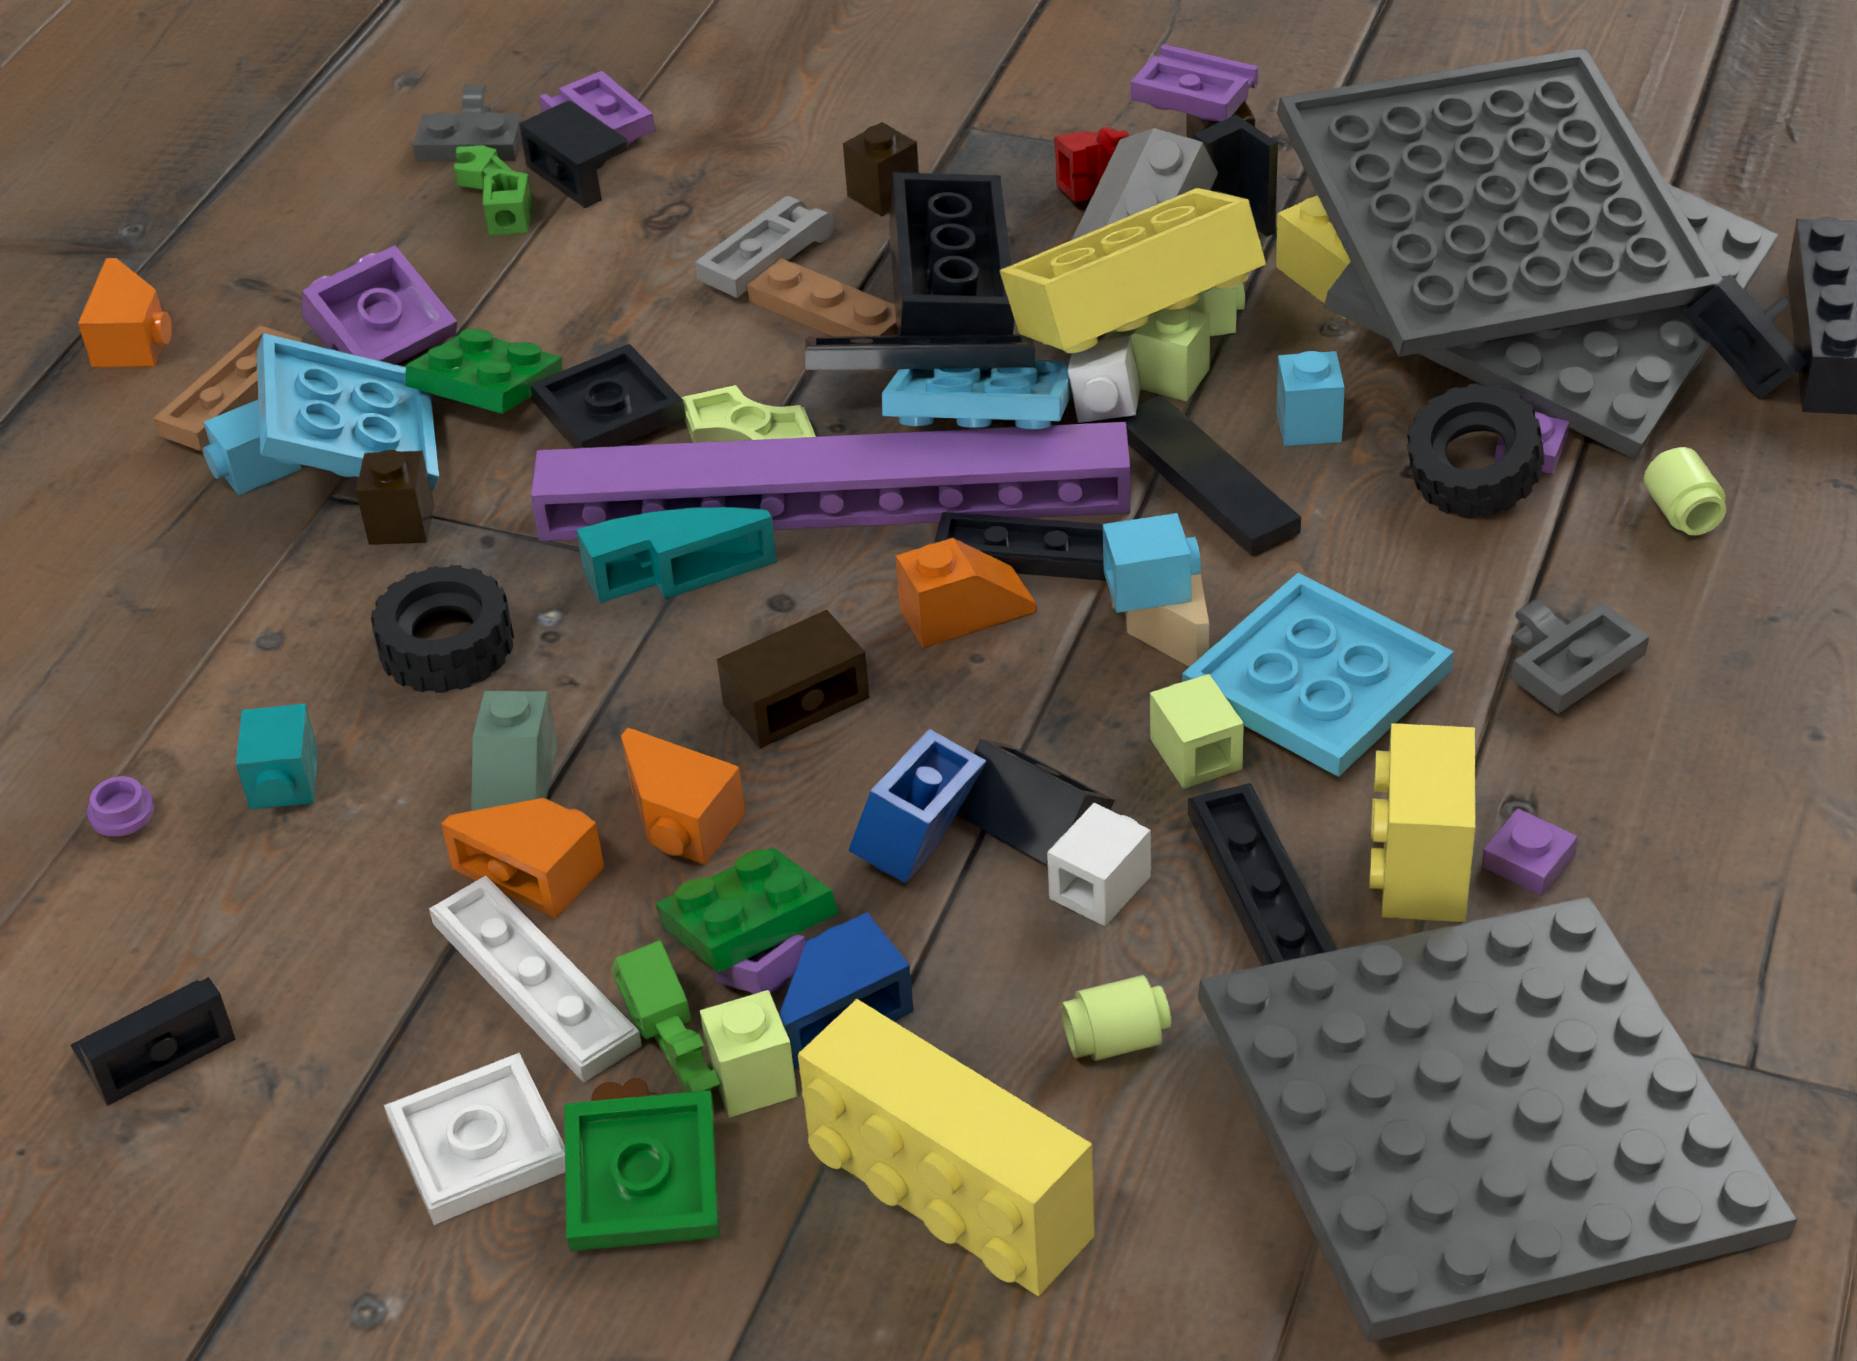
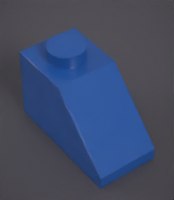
(915, 805)
(836, 970)

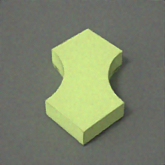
(731, 416)

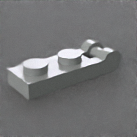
(770, 236)

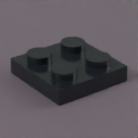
(608, 400)

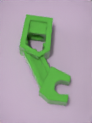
(501, 186)
(661, 1010)

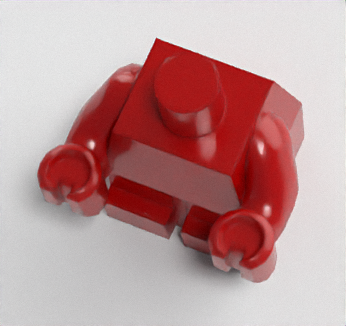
(1083, 160)

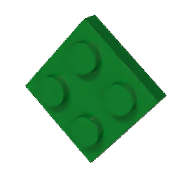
(482, 370)
(746, 908)
(641, 1171)

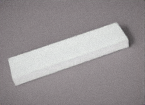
(536, 979)

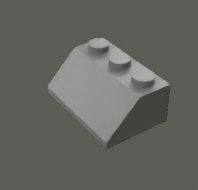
(1146, 173)

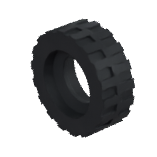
(1469, 411)
(448, 661)

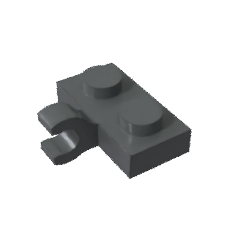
(477, 125)
(1574, 658)

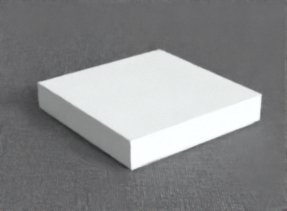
(477, 1138)

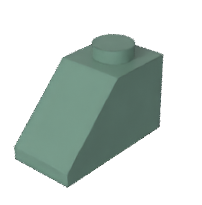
(512, 748)

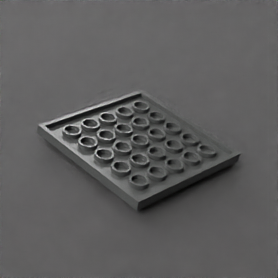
(1496, 200)
(1603, 374)
(1488, 1117)

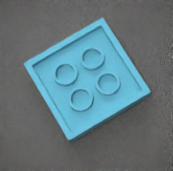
(980, 394)
(336, 406)
(1322, 672)

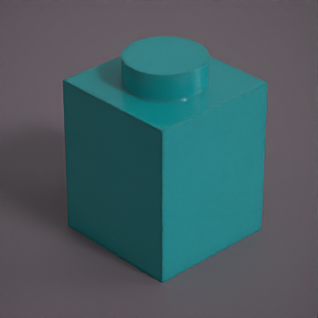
(277, 756)

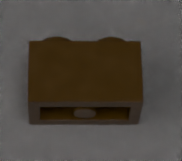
(793, 678)

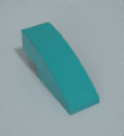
(674, 549)

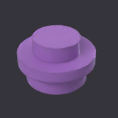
(119, 806)

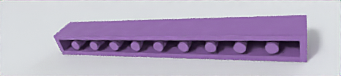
(843, 477)

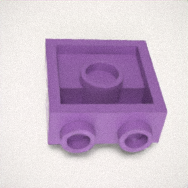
(377, 309)

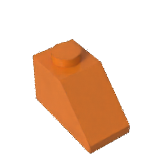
(123, 320)
(957, 591)
(682, 795)
(528, 851)

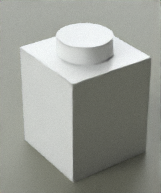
(1105, 380)
(1099, 864)

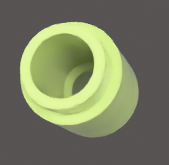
(1685, 491)
(1115, 1018)

